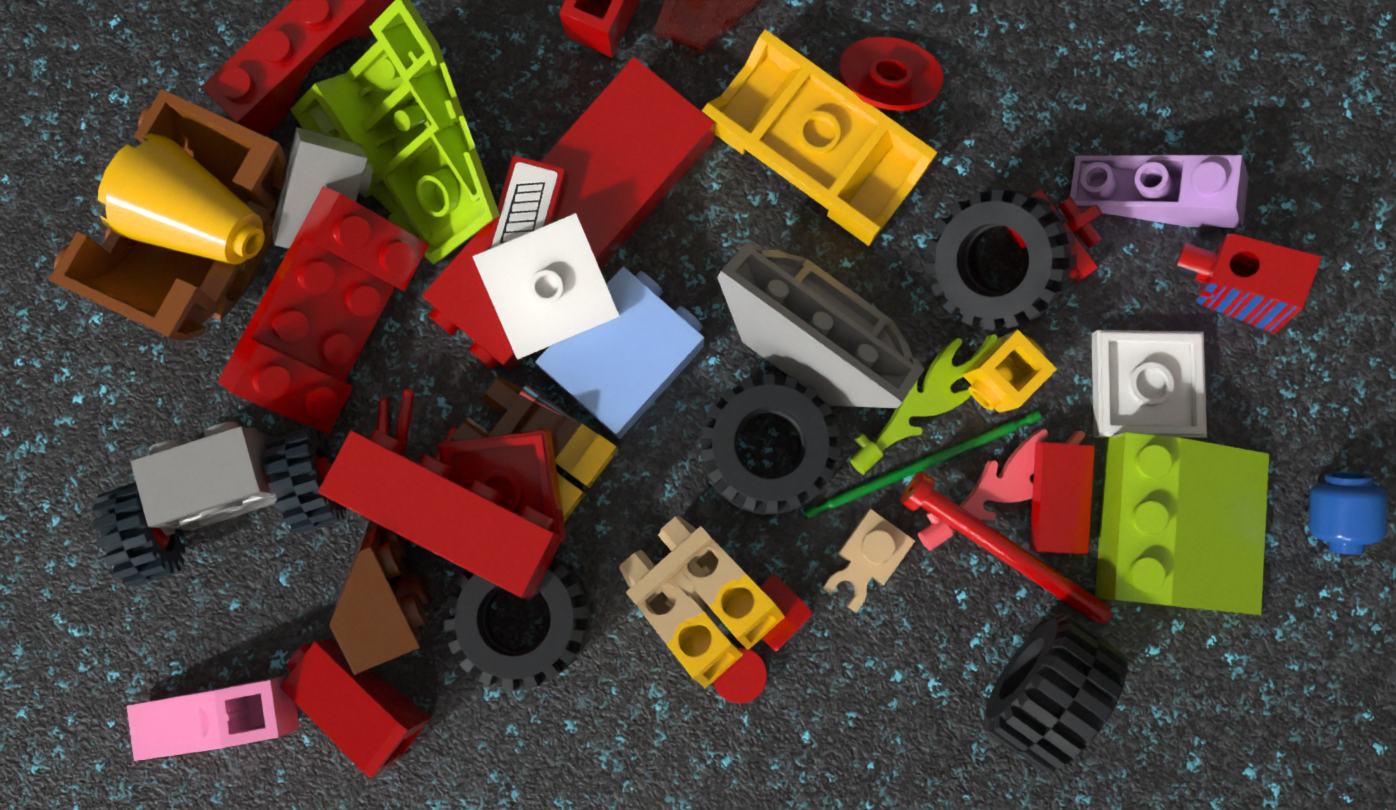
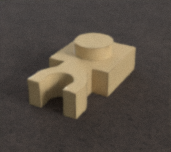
(873, 553)

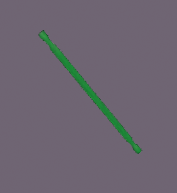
(922, 464)

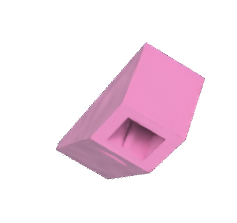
(212, 719)

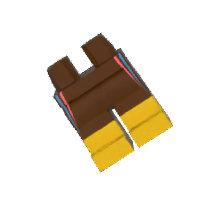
(574, 444)

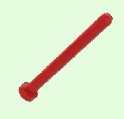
(921, 493)

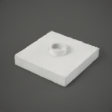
(546, 286)

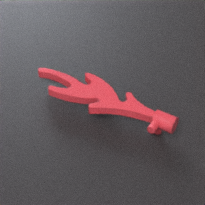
(1010, 486)

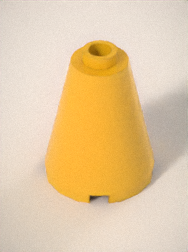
(176, 203)

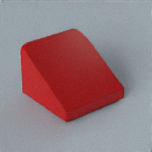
(790, 605)

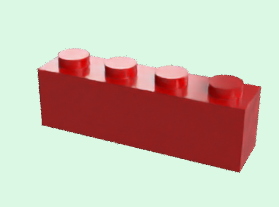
(442, 514)

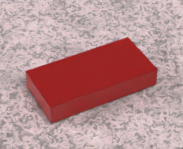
(1061, 498)

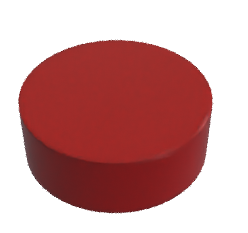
(743, 679)

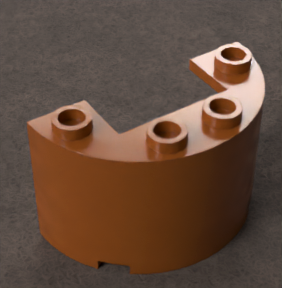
(171, 287)

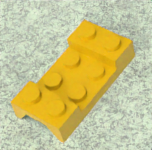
(820, 137)

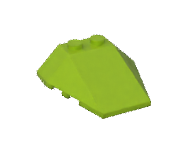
(412, 131)

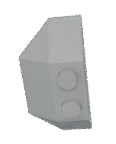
(817, 329)

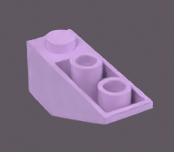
(1164, 188)

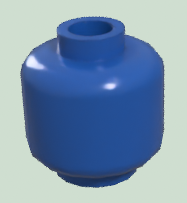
(1348, 512)

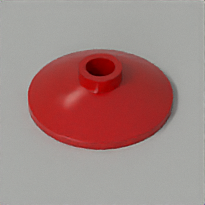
(891, 73)

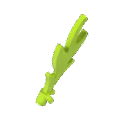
(933, 399)

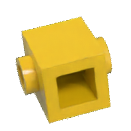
(1008, 372)

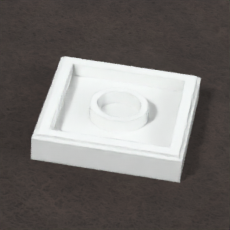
(1149, 383)

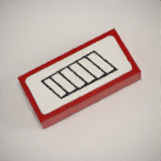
(527, 199)

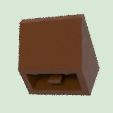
(379, 602)

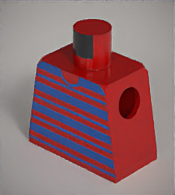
(1250, 279)

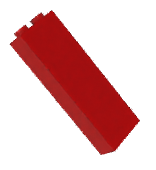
(618, 169)

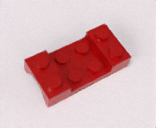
(321, 310)

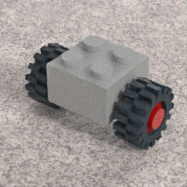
(208, 483)

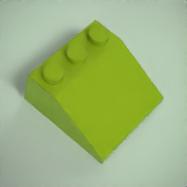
(1182, 523)

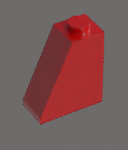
(356, 711)

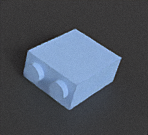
(628, 360)

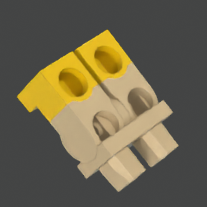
(687, 583)

